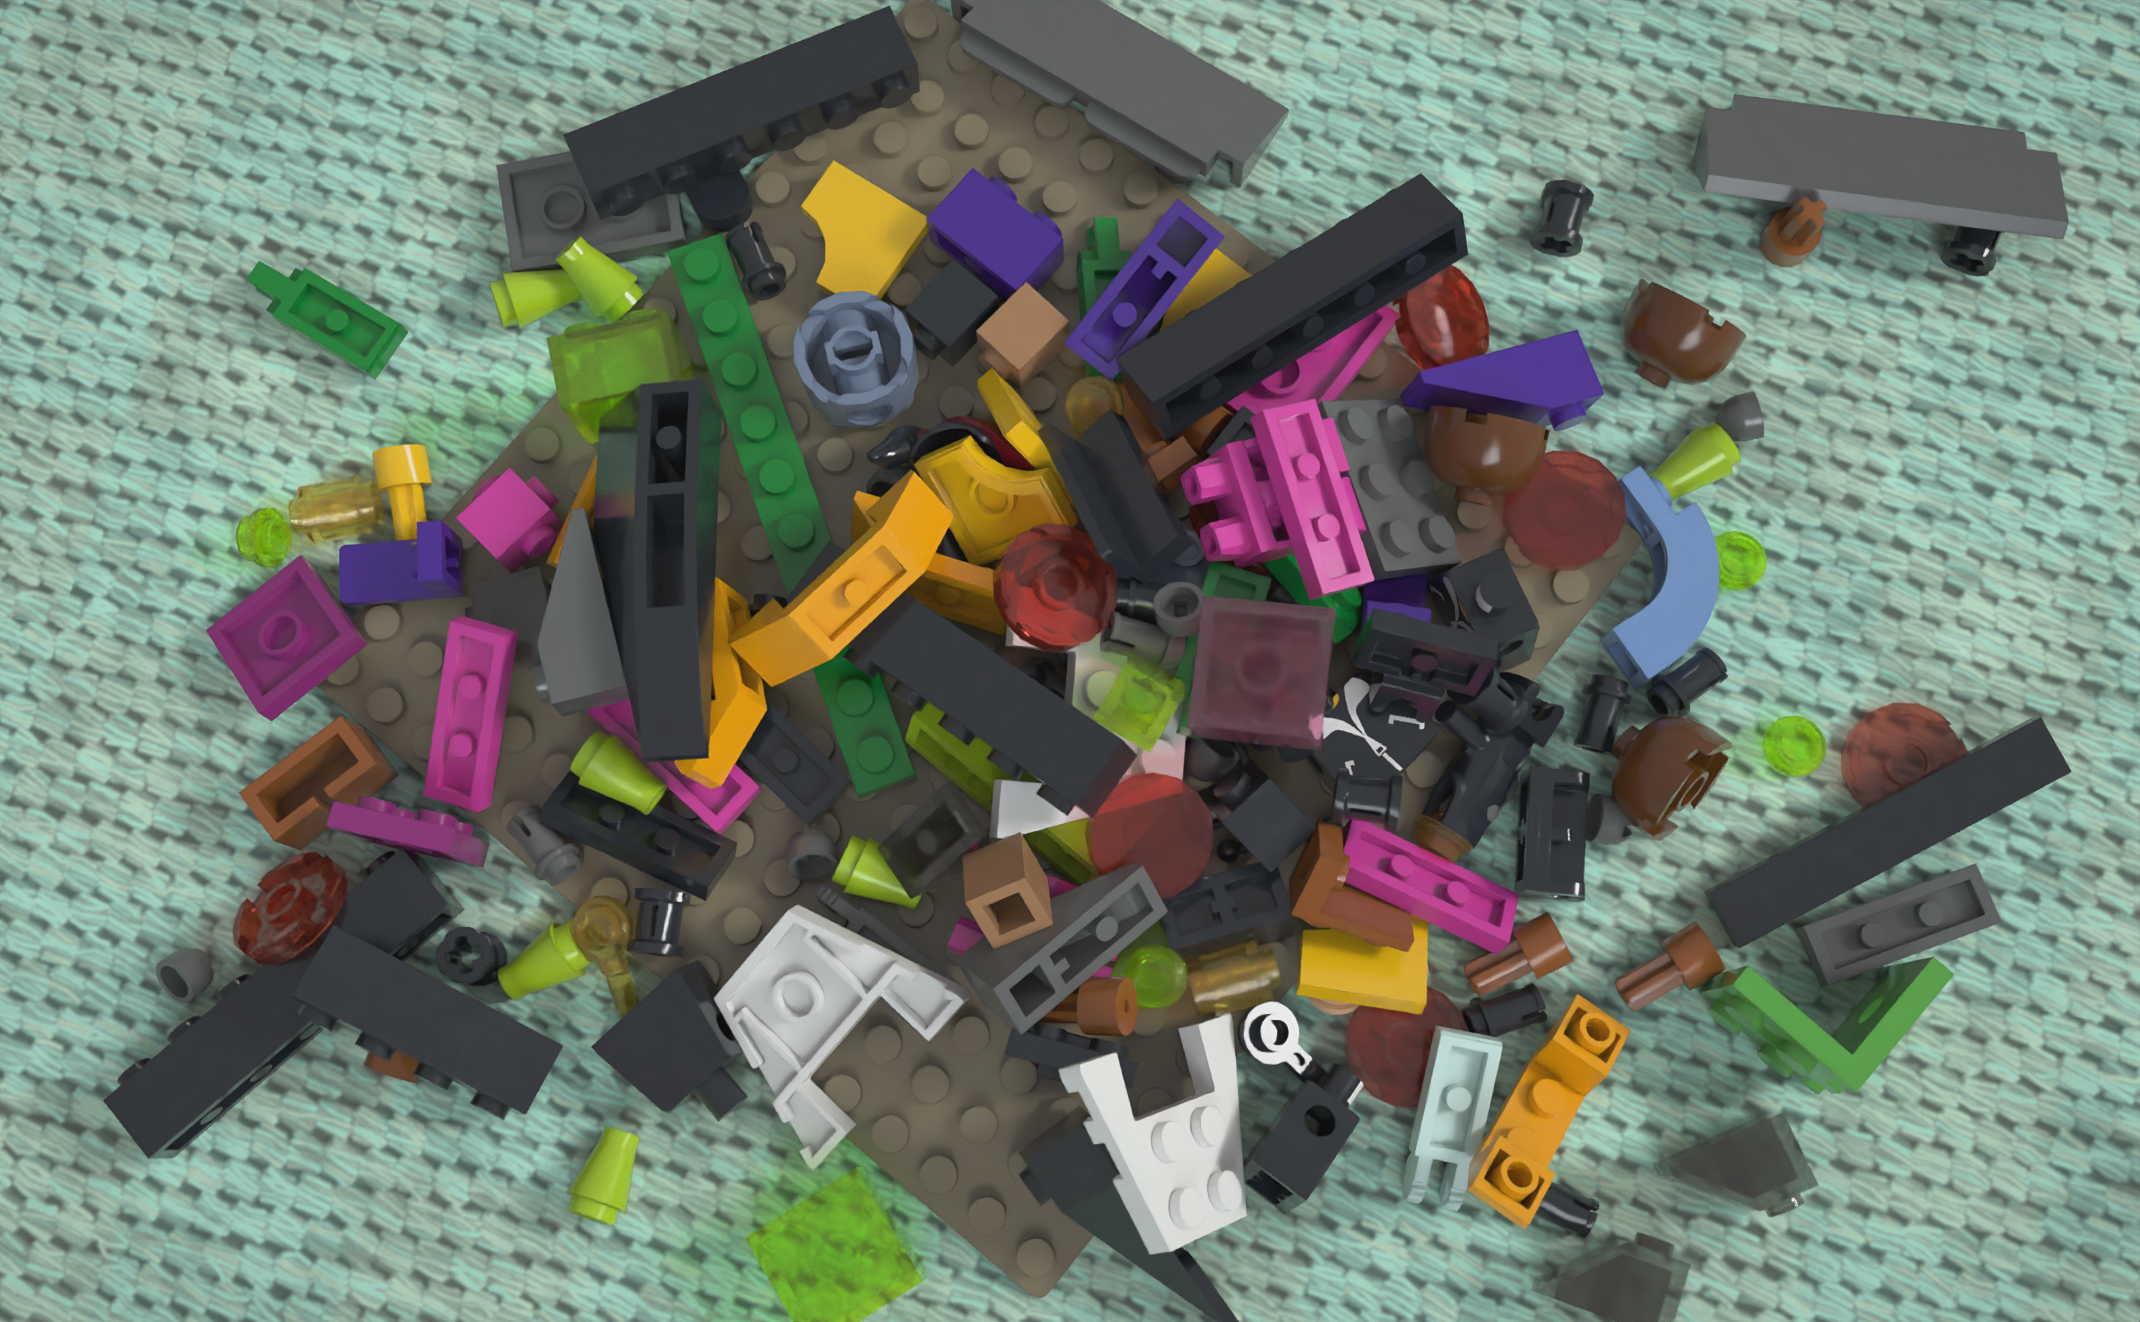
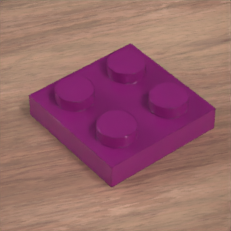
(286, 638)
(428, 834)

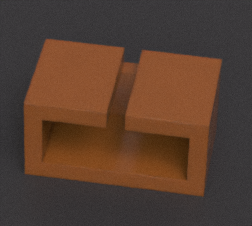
(300, 789)

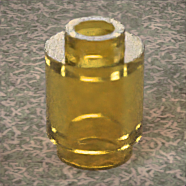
(336, 509)
(1234, 979)

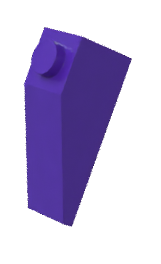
(1144, 288)
(1532, 382)

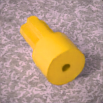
(404, 474)

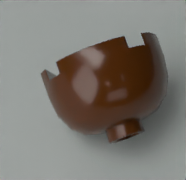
(1675, 337)
(1483, 452)
(1665, 770)

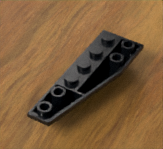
(660, 557)

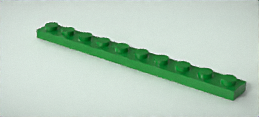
(783, 496)

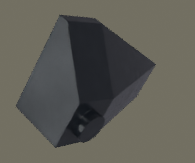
(1079, 1180)

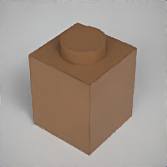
(1022, 336)
(1006, 890)

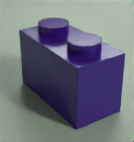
(995, 235)

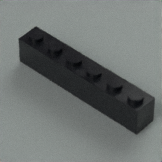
(744, 113)
(1293, 305)
(987, 700)
(255, 1025)

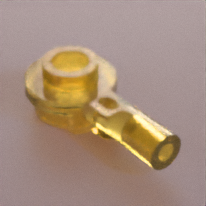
(1090, 400)
(602, 933)

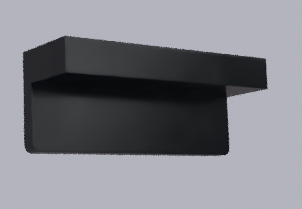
(1118, 496)

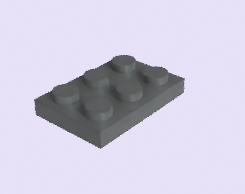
(550, 207)
(1392, 489)

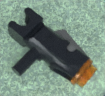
(1481, 773)

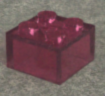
(1262, 672)

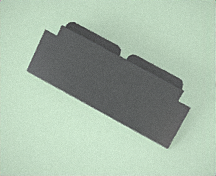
(1127, 77)
(1881, 165)

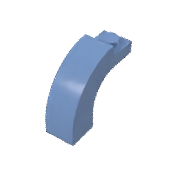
(1683, 583)

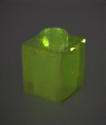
(1140, 702)

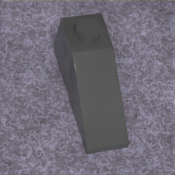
(578, 636)
(1088, 930)

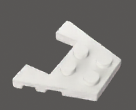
(1088, 677)
(805, 996)
(1181, 1160)

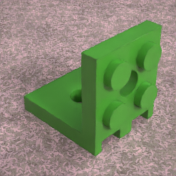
(1800, 1047)

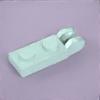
(1451, 1112)

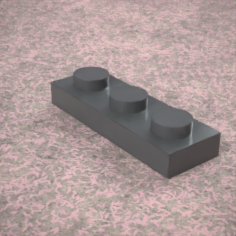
(1898, 925)

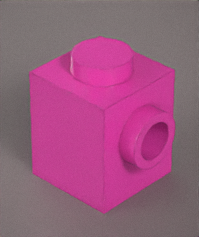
(513, 518)

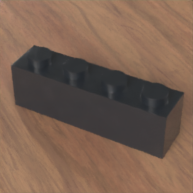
(427, 1022)

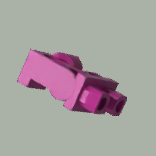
(1245, 500)

